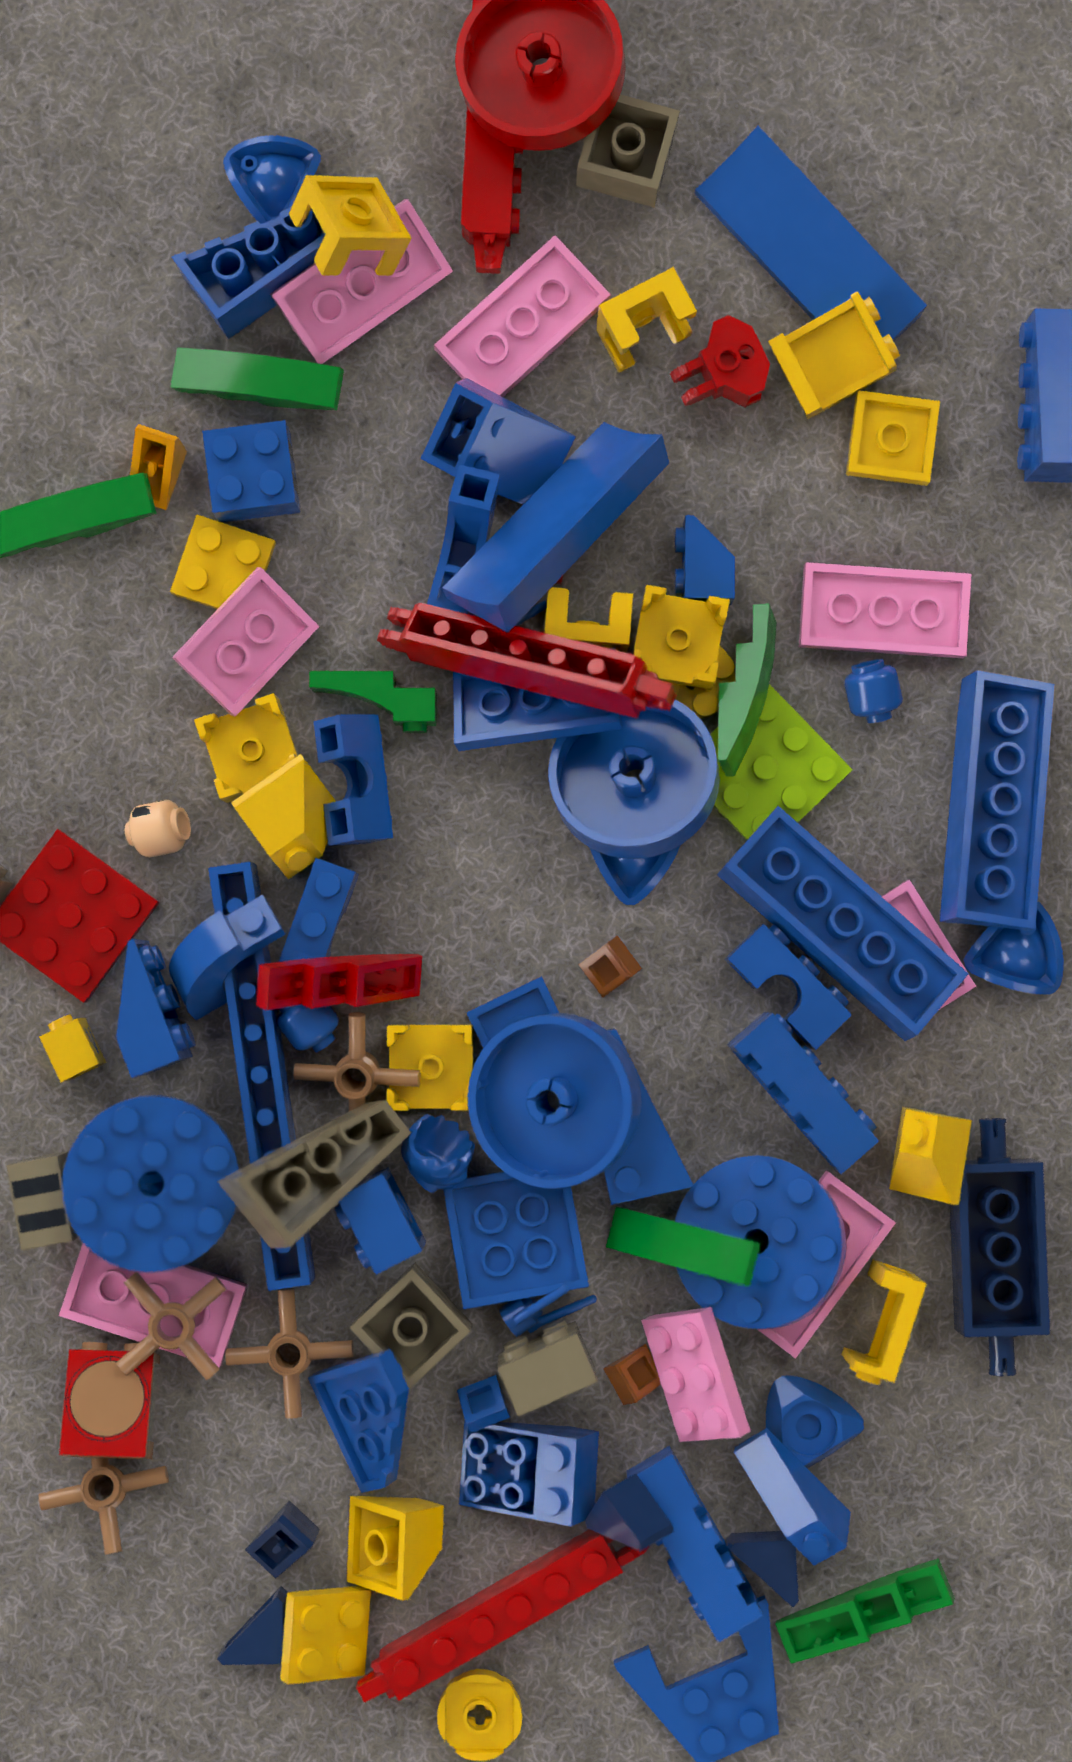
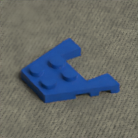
(717, 1707)

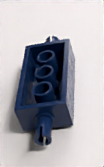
(1000, 1249)

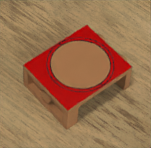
(104, 1408)

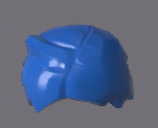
(437, 1152)

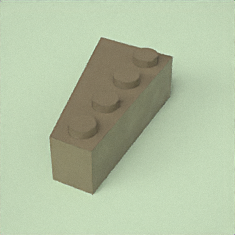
(309, 1176)

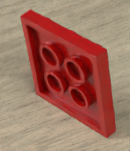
(73, 915)

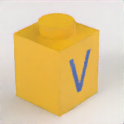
(71, 1047)

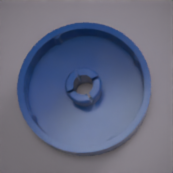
(617, 812)
(586, 1073)
(140, 1227)
(803, 1235)

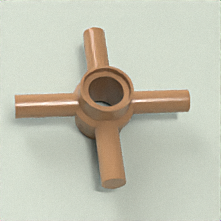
(360, 1060)
(158, 1339)
(271, 1355)
(106, 1508)

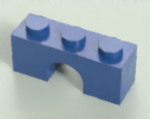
(356, 748)
(319, 911)
(817, 1009)

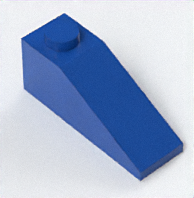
(795, 1497)

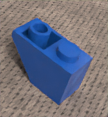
(706, 563)

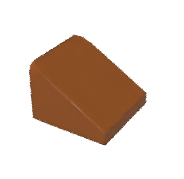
(610, 966)
(633, 1375)

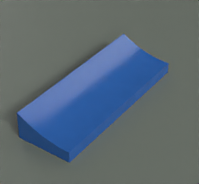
(803, 236)
(557, 525)
(997, 802)
(843, 924)

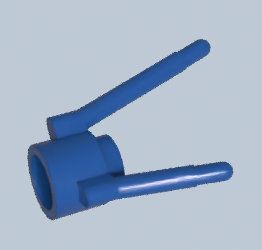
(526, 1313)

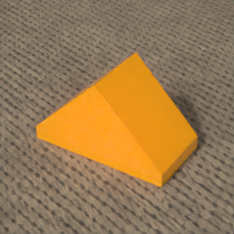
(160, 458)

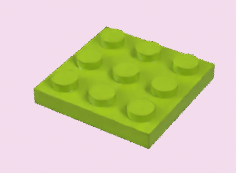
(782, 768)

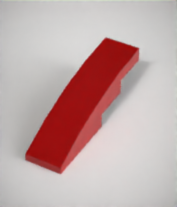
(339, 980)

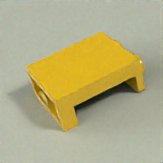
(835, 355)
(893, 1326)

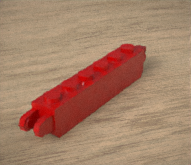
(488, 195)
(527, 660)
(494, 1615)

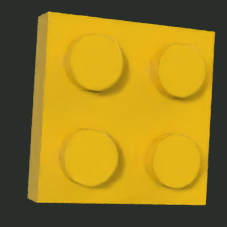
(893, 438)
(218, 561)
(325, 1634)

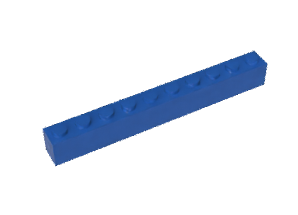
(260, 1067)

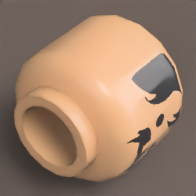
(158, 828)

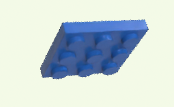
(513, 1239)

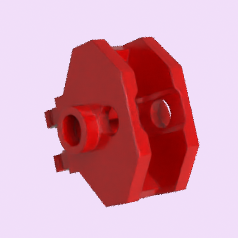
(723, 367)

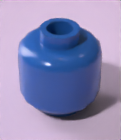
(873, 690)
(308, 1026)

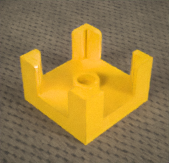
(353, 217)
(659, 296)
(614, 635)
(680, 637)
(247, 745)
(444, 1062)

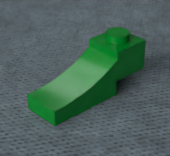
(409, 706)

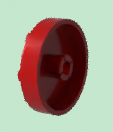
(556, 99)

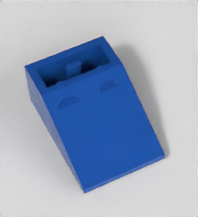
(496, 437)
(147, 1019)
(530, 1471)

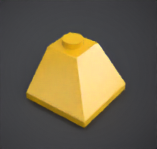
(288, 815)
(930, 1155)
(392, 1542)

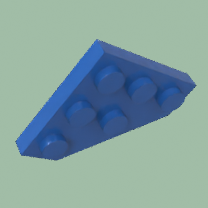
(367, 1415)

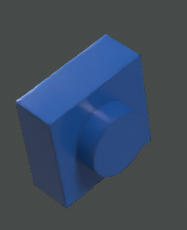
(483, 1403)

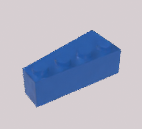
(242, 271)
(1047, 396)
(803, 1091)
(651, 1160)
(698, 1549)

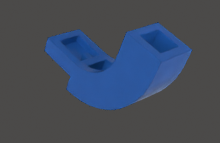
(467, 527)
(217, 947)

